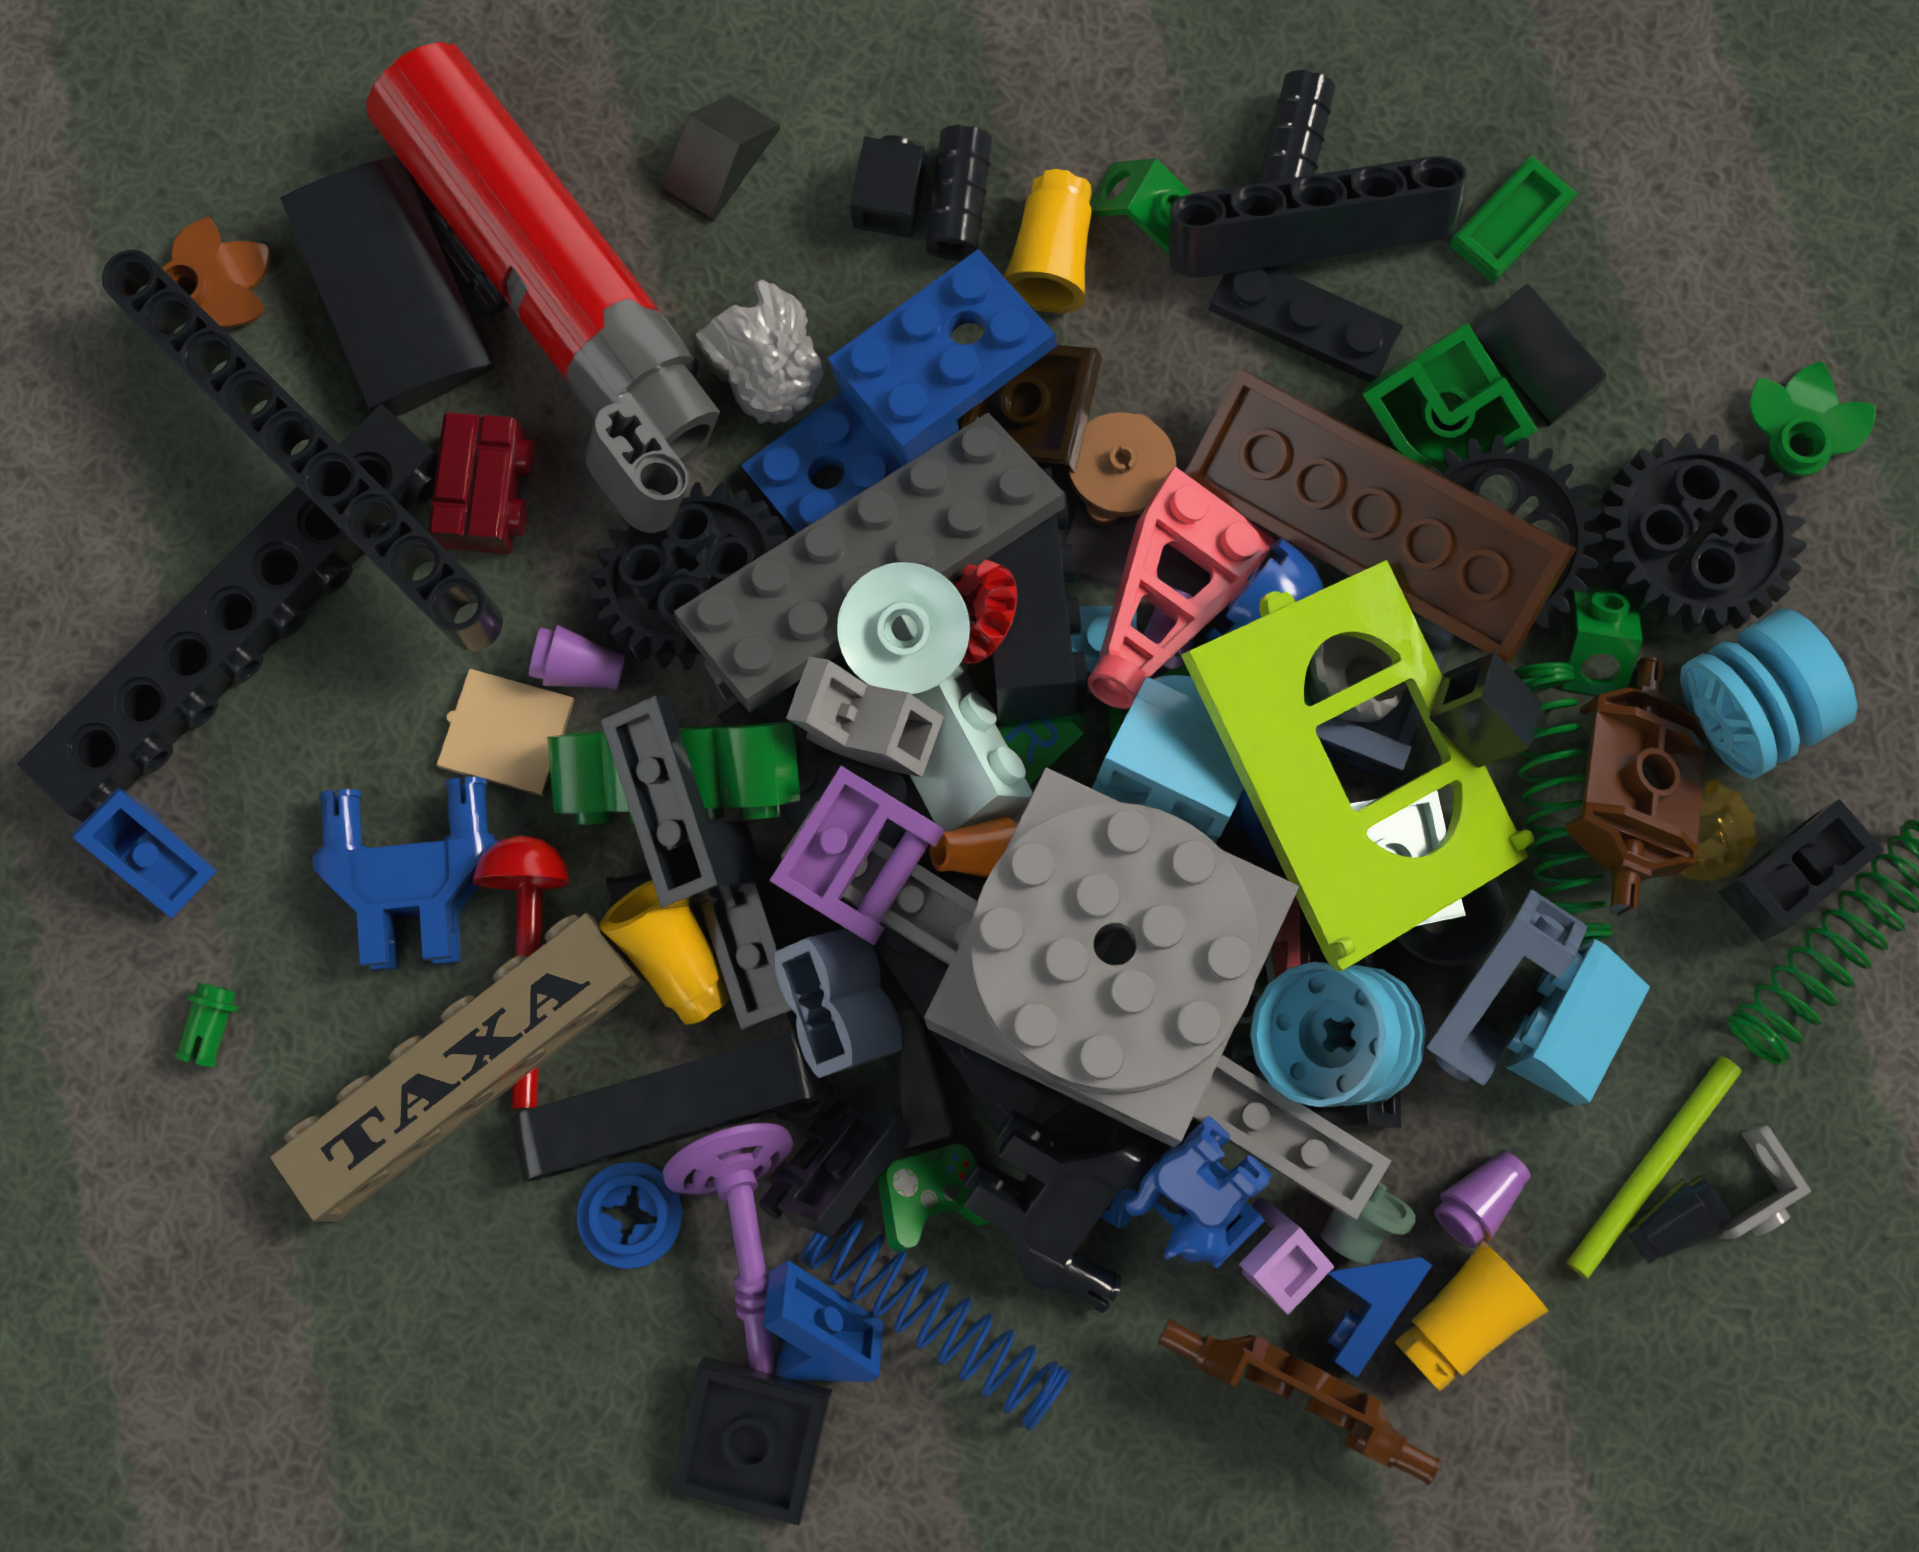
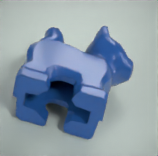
(1203, 1188)

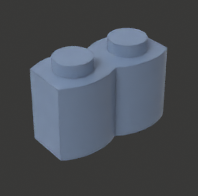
(838, 1001)

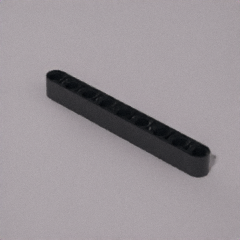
(315, 469)

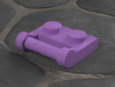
(837, 844)

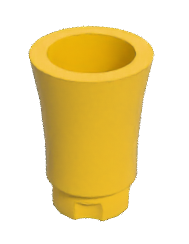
(1053, 243)
(668, 952)
(1469, 1318)

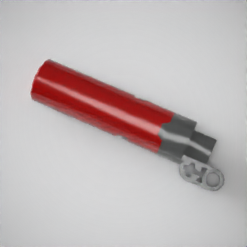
(554, 276)

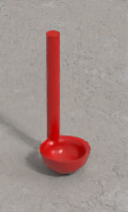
(528, 867)

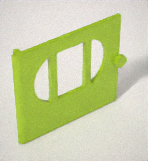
(1347, 883)

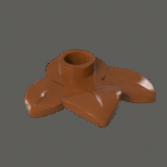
(221, 272)

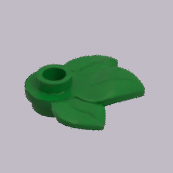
(1811, 413)

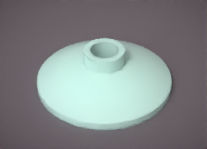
(868, 633)

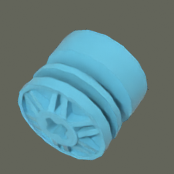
(1769, 692)
(1304, 1035)

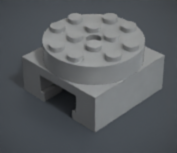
(1111, 1036)

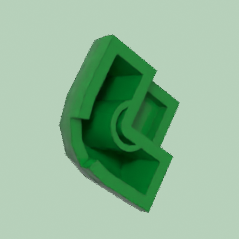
(1446, 398)

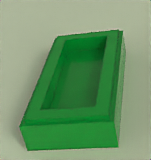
(1513, 219)

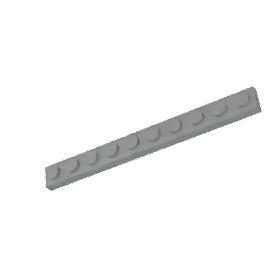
(1252, 1112)

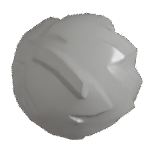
(1344, 662)

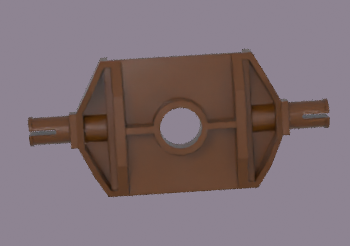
(1625, 819)

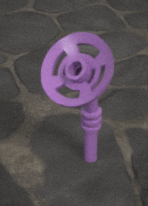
(735, 1177)

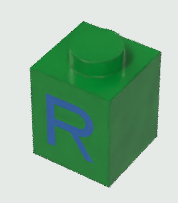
(1043, 743)

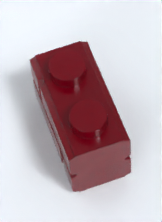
(480, 483)

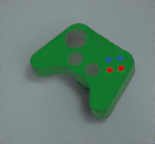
(924, 1188)

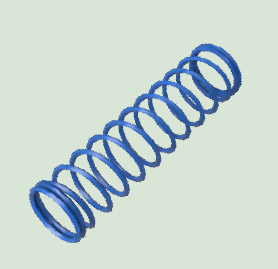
(1056, 1378)

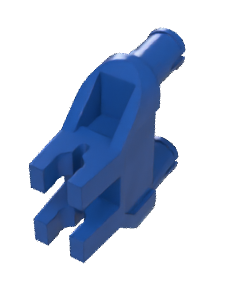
(405, 879)

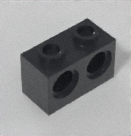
(1801, 870)

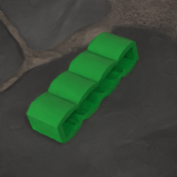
(732, 765)

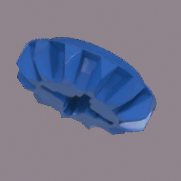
(605, 1235)

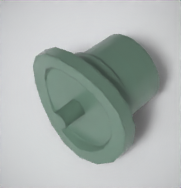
(1362, 1237)

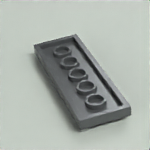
(935, 511)

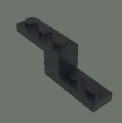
(699, 858)

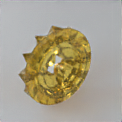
(1735, 830)

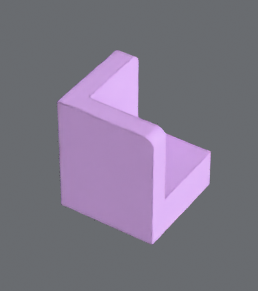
(1285, 1261)

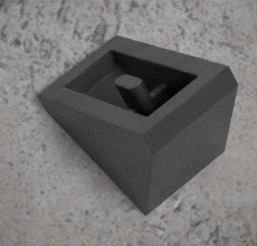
(717, 154)

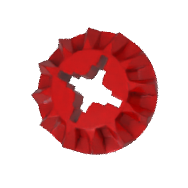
(993, 596)

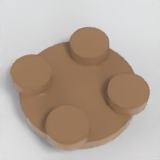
(1120, 466)

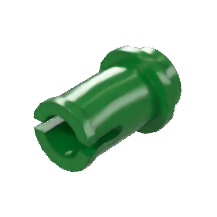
(208, 1020)

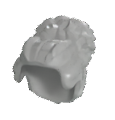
(764, 354)

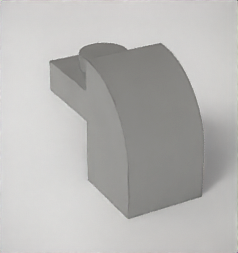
(863, 720)

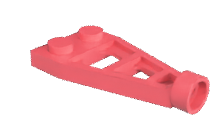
(1207, 534)

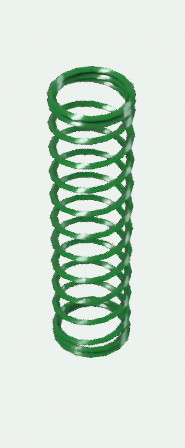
(1558, 674)
(1742, 1022)

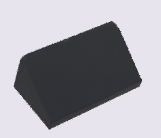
(1539, 355)

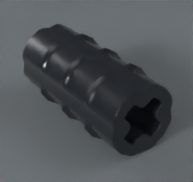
(1298, 126)
(958, 192)

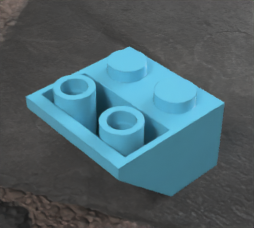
(1577, 1024)

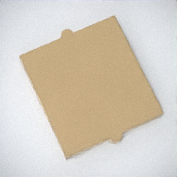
(504, 731)

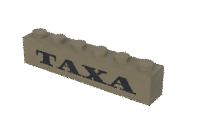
(456, 1068)

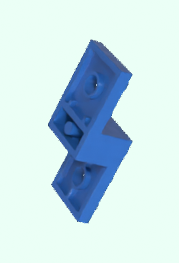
(902, 390)

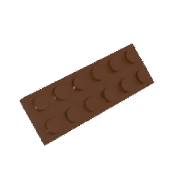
(1368, 504)

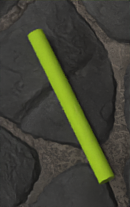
(1653, 1167)

